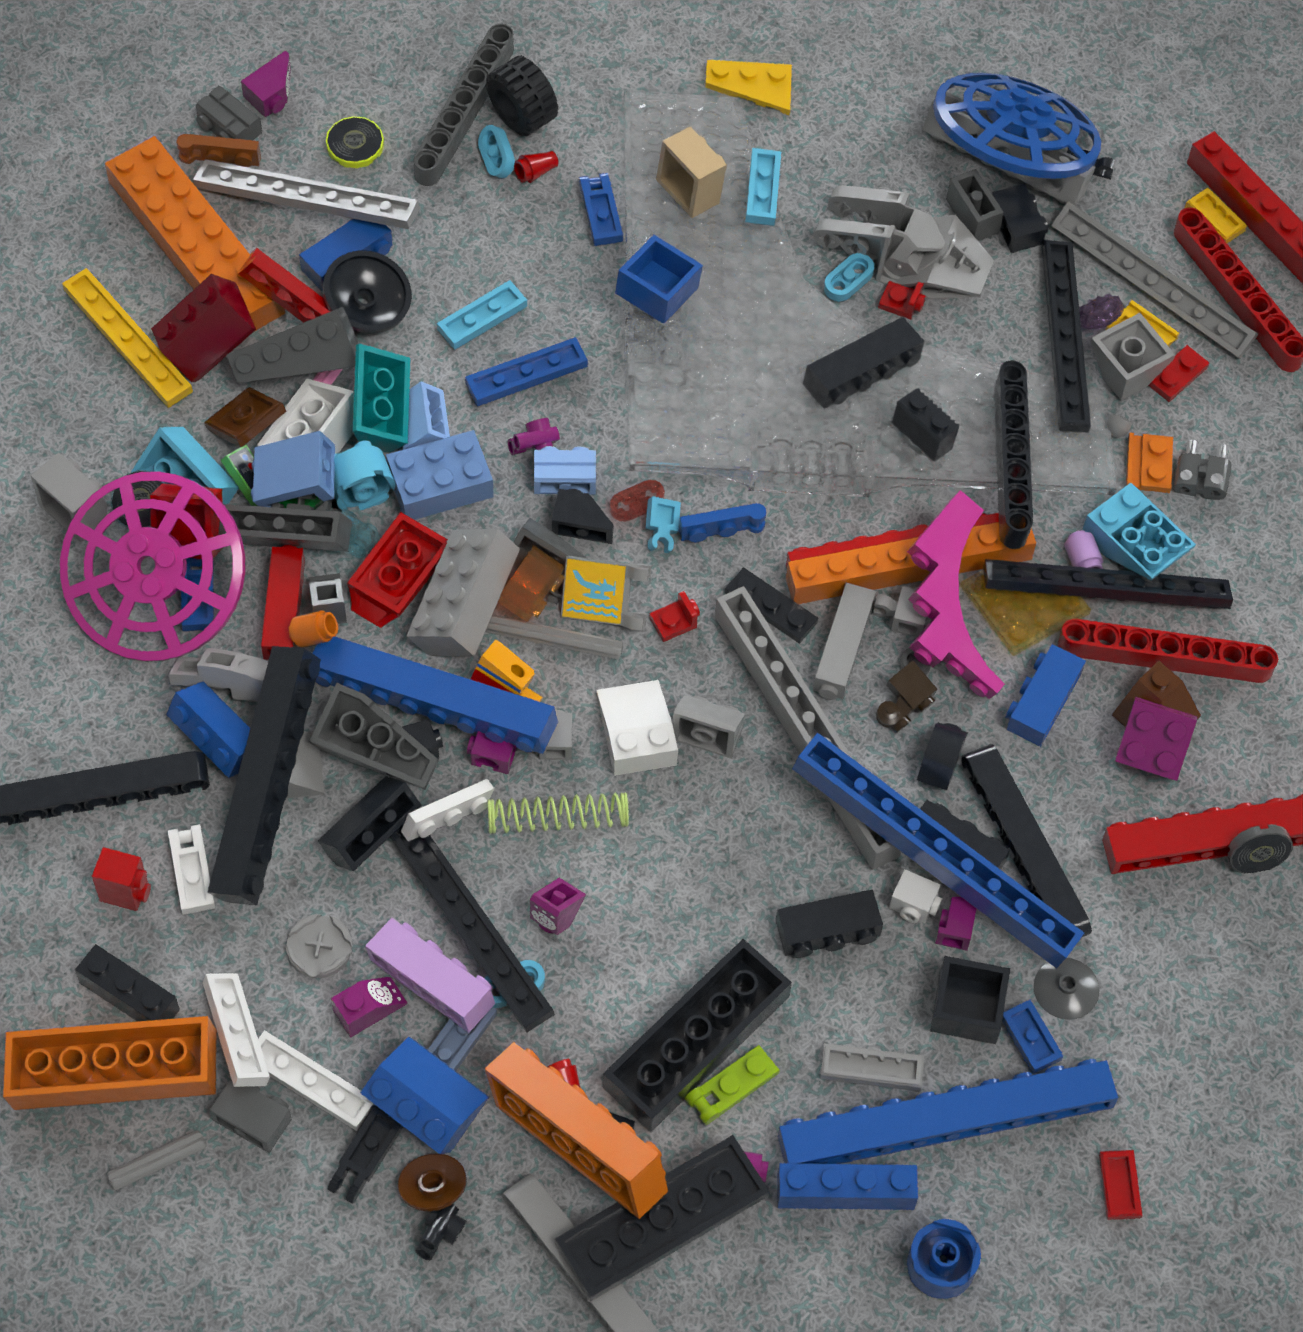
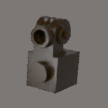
(912, 693)

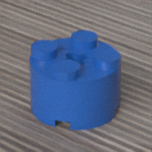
(962, 1253)

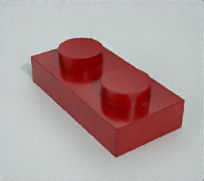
(1179, 373)

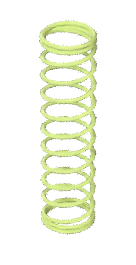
(622, 808)

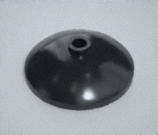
(371, 278)

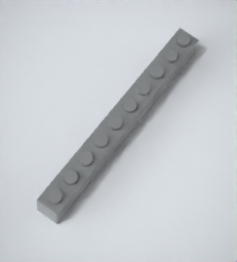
(790, 700)

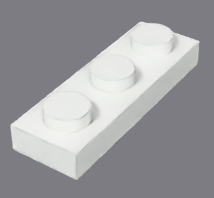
(447, 810)

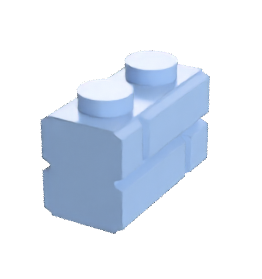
(564, 470)

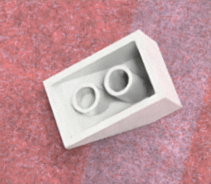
(637, 727)

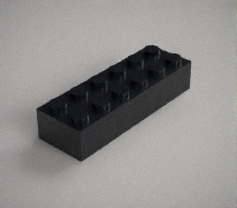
(696, 1035)

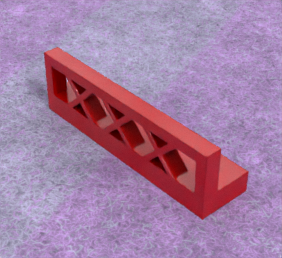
(283, 287)

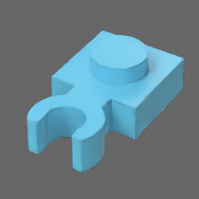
(663, 518)

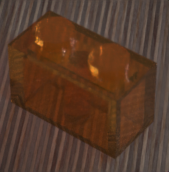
(531, 583)

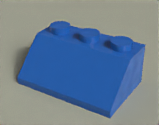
(425, 1095)

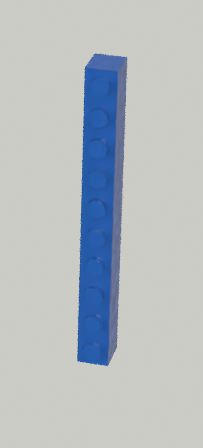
(937, 850)
(949, 1115)

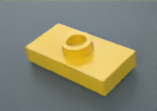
(1218, 214)

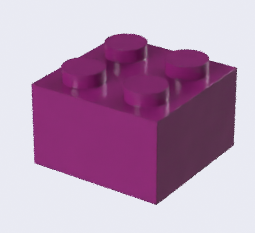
(1156, 738)

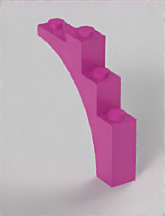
(937, 597)

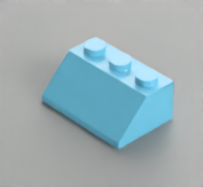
(178, 453)

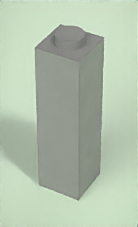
(844, 641)

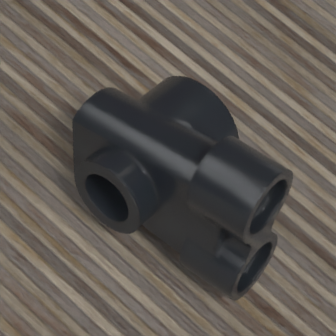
(441, 1225)

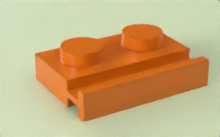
(1150, 462)

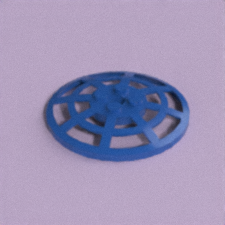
(1020, 115)

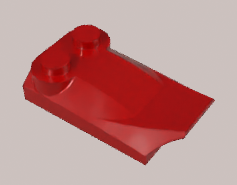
(395, 570)

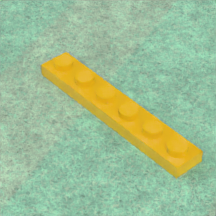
(127, 338)

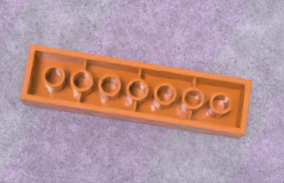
(184, 223)

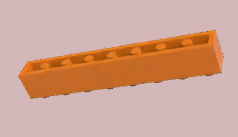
(890, 565)

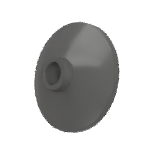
(1066, 1002)

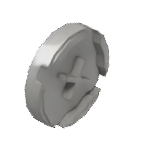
(319, 946)

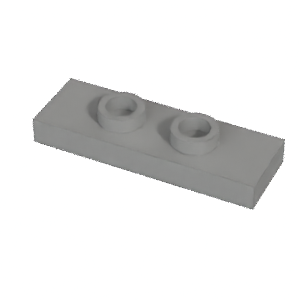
(872, 1067)

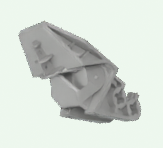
(929, 251)

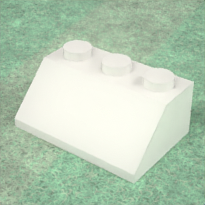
(314, 409)

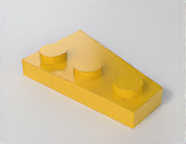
(759, 82)

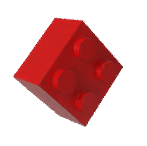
(196, 508)

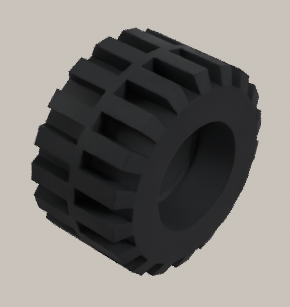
(522, 95)

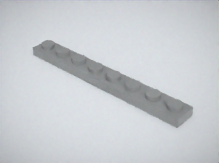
(307, 194)
(1155, 280)

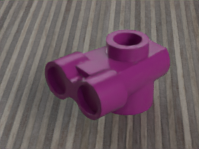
(538, 436)

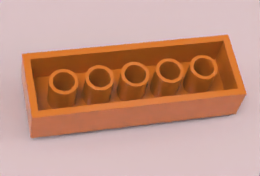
(110, 1063)
(577, 1129)

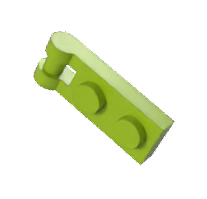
(733, 1084)

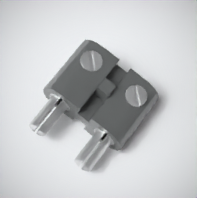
(1203, 475)

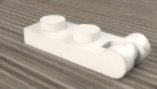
(191, 870)

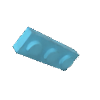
(763, 186)
(482, 314)

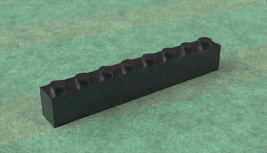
(264, 776)

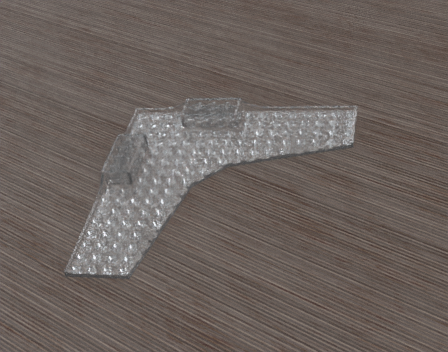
(727, 370)

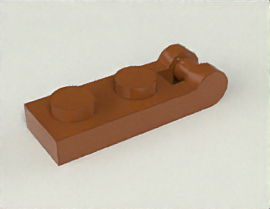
(218, 149)

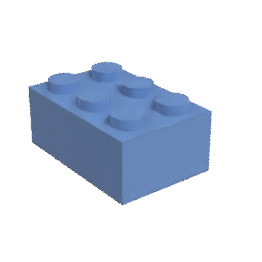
(440, 475)

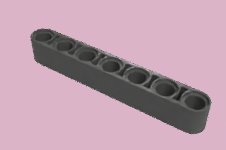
(462, 106)

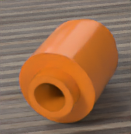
(313, 628)

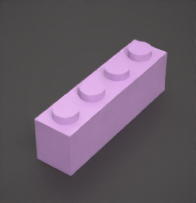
(431, 974)

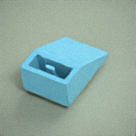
(1137, 533)

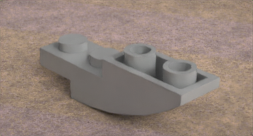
(222, 670)

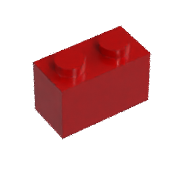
(121, 879)

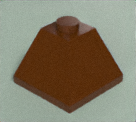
(1160, 687)

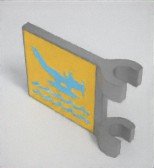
(601, 591)

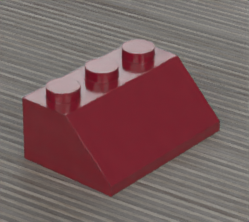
(204, 327)

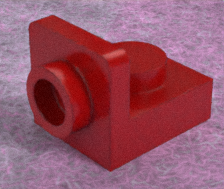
(902, 299)
(675, 617)

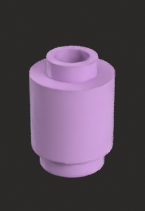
(1083, 550)

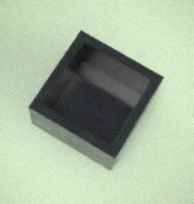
(970, 1000)

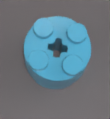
(362, 477)

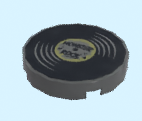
(1260, 849)

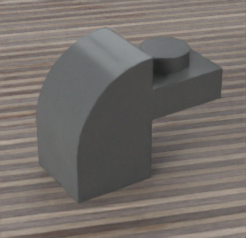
(328, 595)

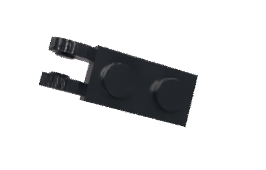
(366, 1152)

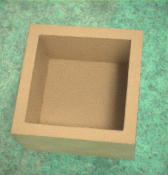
(691, 172)

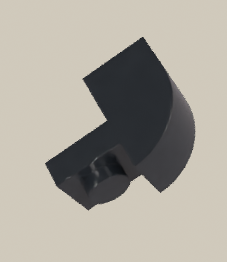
(942, 755)

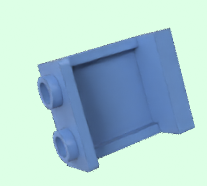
(294, 469)

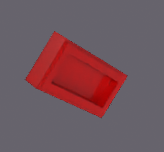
(1120, 1185)

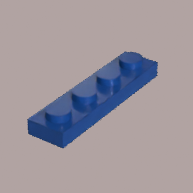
(526, 371)

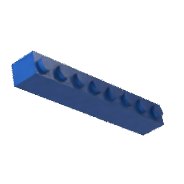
(437, 694)

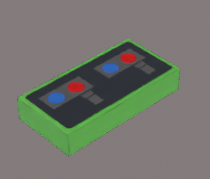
(240, 468)

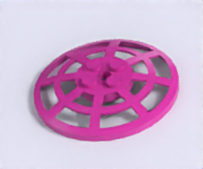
(168, 571)

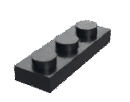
(775, 606)

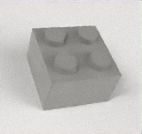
(64, 489)

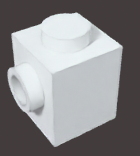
(915, 897)

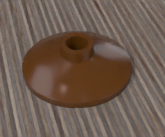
(429, 1172)

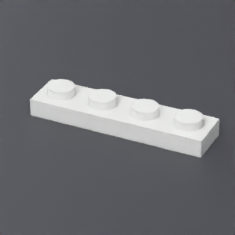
(236, 1030)
(314, 1082)

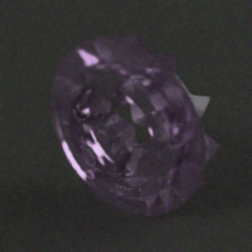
(1100, 311)

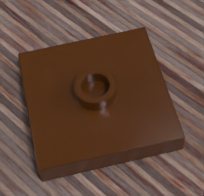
(245, 417)

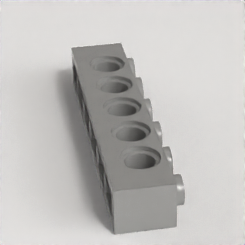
(1064, 190)

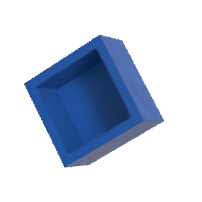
(658, 279)

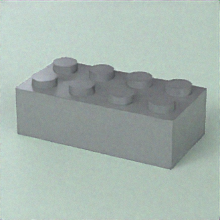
(463, 592)

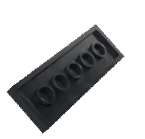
(698, 1199)

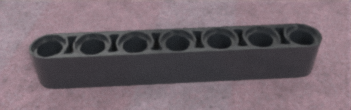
(1013, 455)
(103, 786)
(1023, 835)

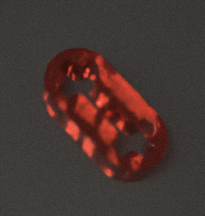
(636, 498)

